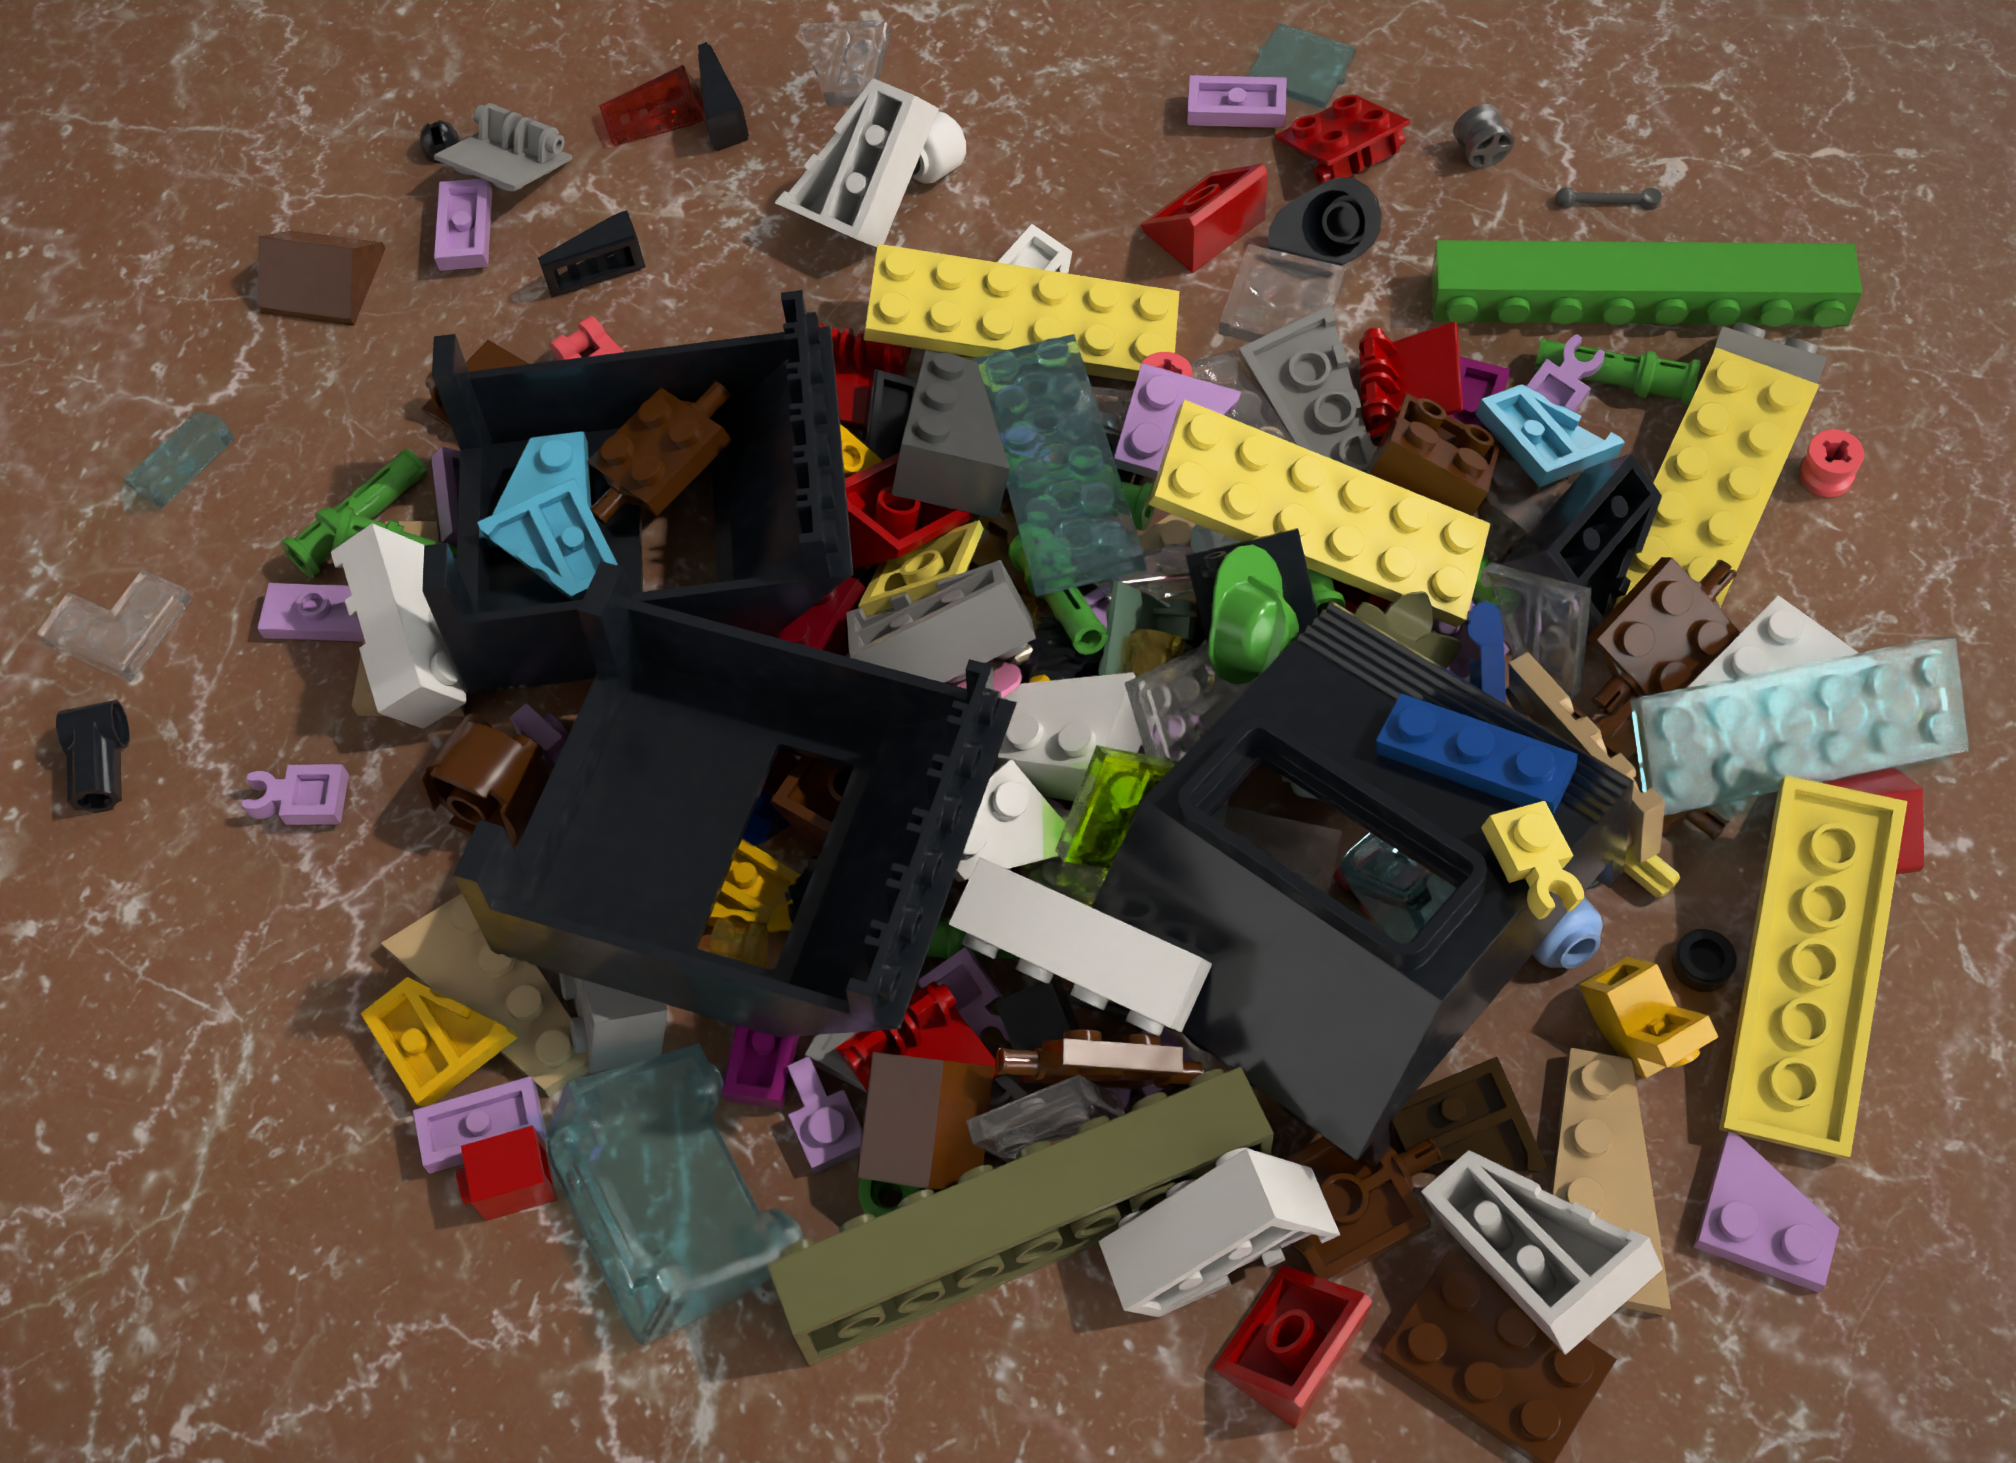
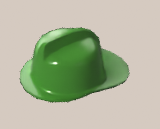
(1248, 616)

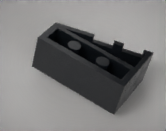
(1593, 533)

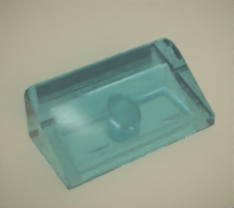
(180, 458)

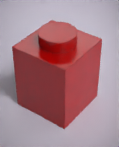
(506, 1173)

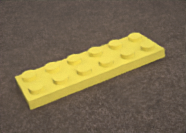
(996, 306)
(1723, 465)
(1346, 519)
(1814, 967)

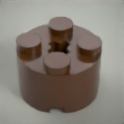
(485, 778)

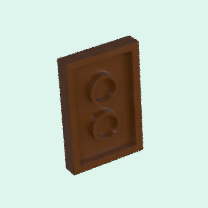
(1494, 1362)

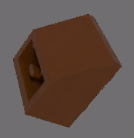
(1436, 455)

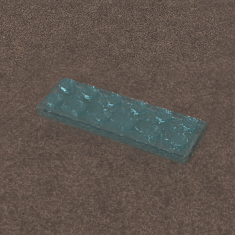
(1060, 466)
(1802, 723)

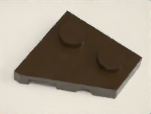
(1470, 1113)

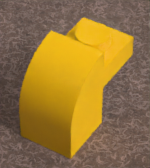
(1642, 1018)

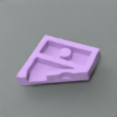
(1153, 411)
(1764, 1220)

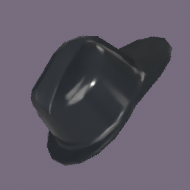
(1328, 222)

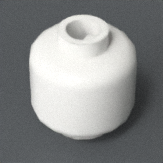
(942, 150)

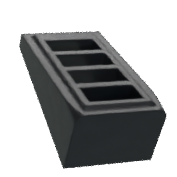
(721, 105)
(608, 252)

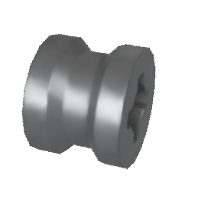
(1483, 136)

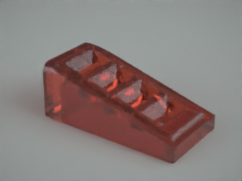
(682, 107)

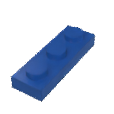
(1476, 753)

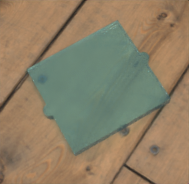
(1308, 61)

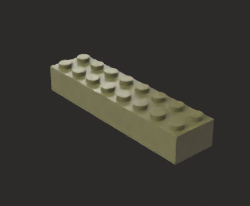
(1009, 1217)

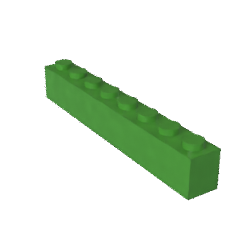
(1645, 282)

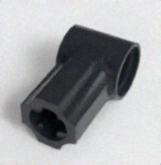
(93, 745)

